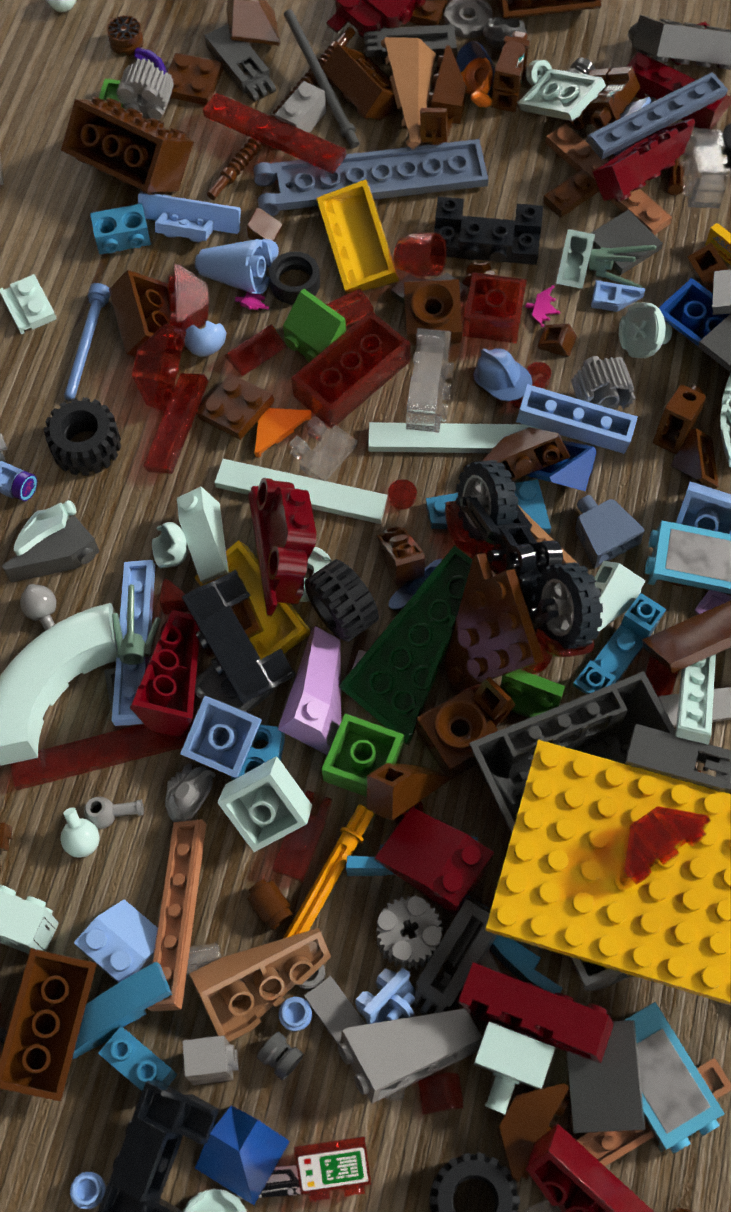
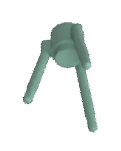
(603, 260)
(133, 648)

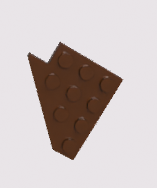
(491, 629)

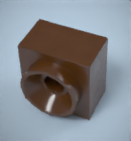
(436, 296)
(453, 716)

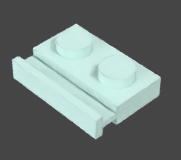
(28, 304)

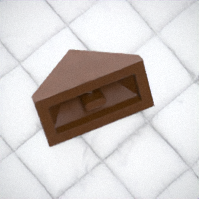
(698, 458)

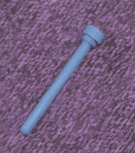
(98, 297)

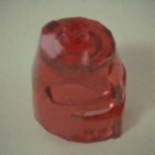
(421, 254)

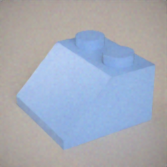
(706, 509)
(221, 736)
(119, 941)

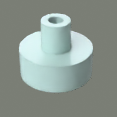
(536, 70)

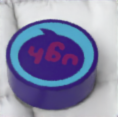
(24, 486)

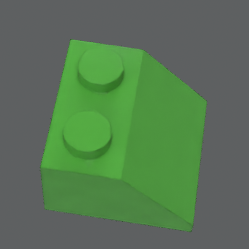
(312, 326)

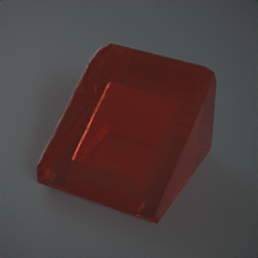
(440, 1093)

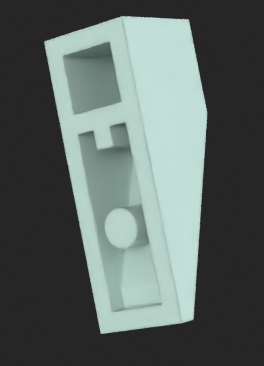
(204, 533)
(618, 590)

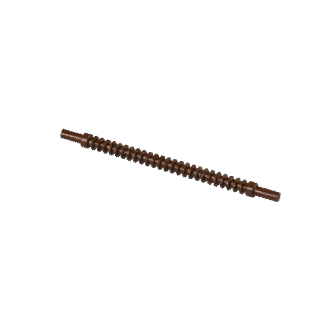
(238, 163)

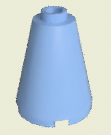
(237, 265)

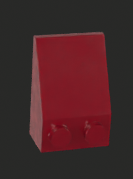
(435, 859)

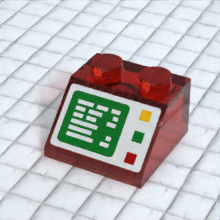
(333, 1168)

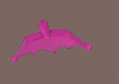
(252, 301)
(542, 306)

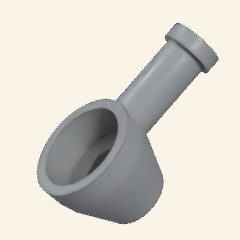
(110, 811)

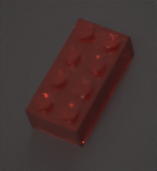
(351, 369)

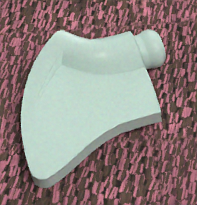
(42, 525)

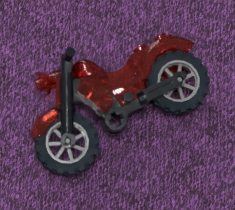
(557, 594)

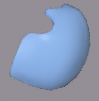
(206, 340)

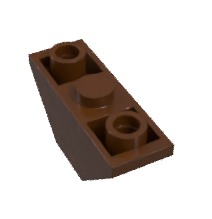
(528, 451)
(402, 555)
(526, 1123)

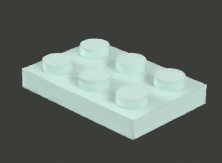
(561, 94)

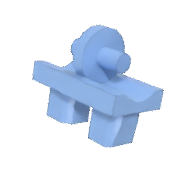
(391, 1001)

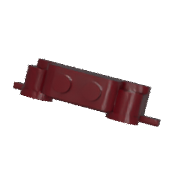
(372, 14)
(283, 539)

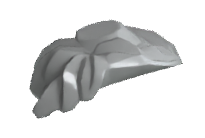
(187, 792)

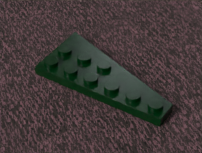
(405, 659)

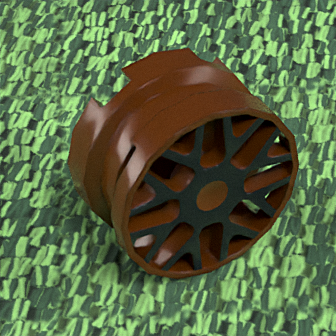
(125, 35)

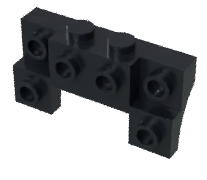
(489, 237)
(228, 642)
(152, 1145)

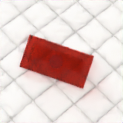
(255, 350)

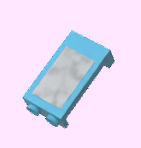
(690, 557)
(671, 1086)

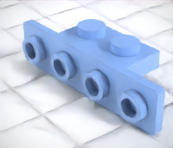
(189, 217)

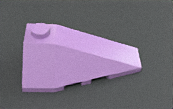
(315, 698)

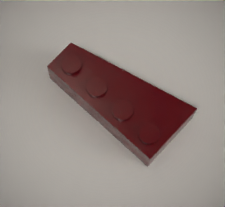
(536, 1013)

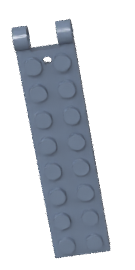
(387, 173)

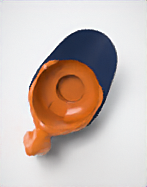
(477, 73)

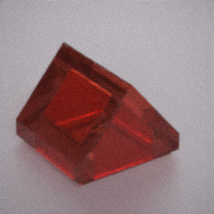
(171, 598)

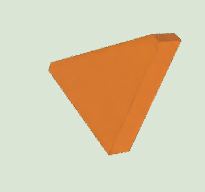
(277, 425)

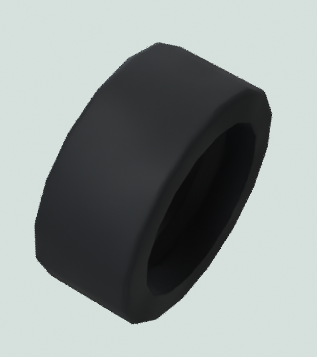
(293, 261)

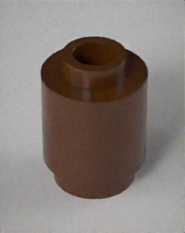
(269, 903)

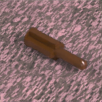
(675, 178)

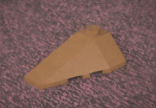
(250, 982)

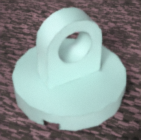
(643, 330)

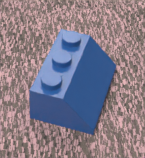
(691, 311)

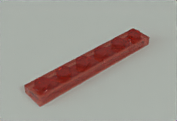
(274, 133)
(94, 754)

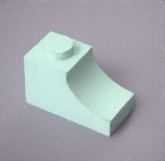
(575, 258)

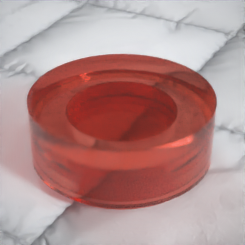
(402, 494)

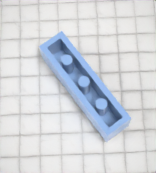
(576, 419)

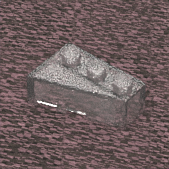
(705, 169)
(429, 380)

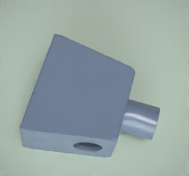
(606, 530)

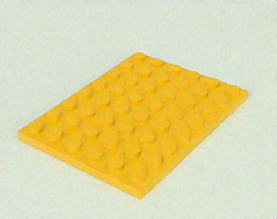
(566, 864)

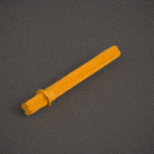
(331, 871)

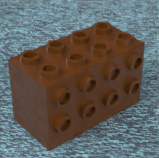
(127, 145)

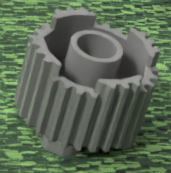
(145, 89)
(604, 383)
(412, 914)

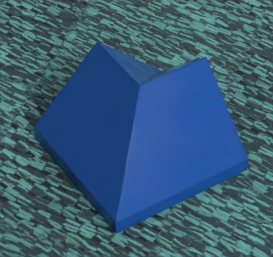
(573, 471)
(241, 1154)

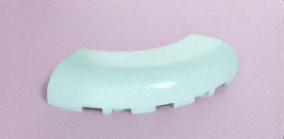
(43, 674)

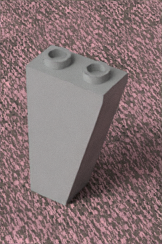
(406, 1050)

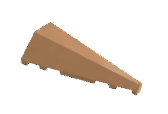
(411, 80)

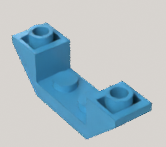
(622, 647)

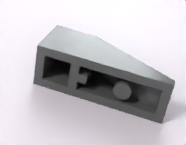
(54, 554)

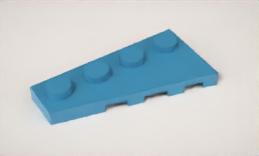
(529, 499)

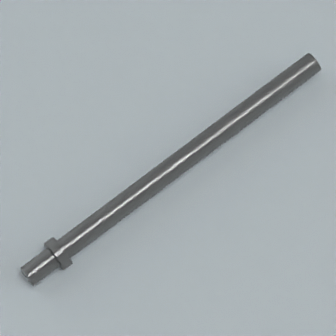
(347, 130)

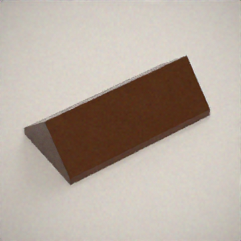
(45, 1024)

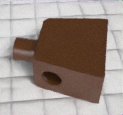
(683, 405)

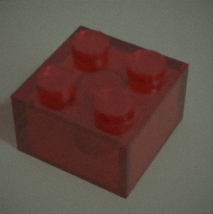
(494, 307)

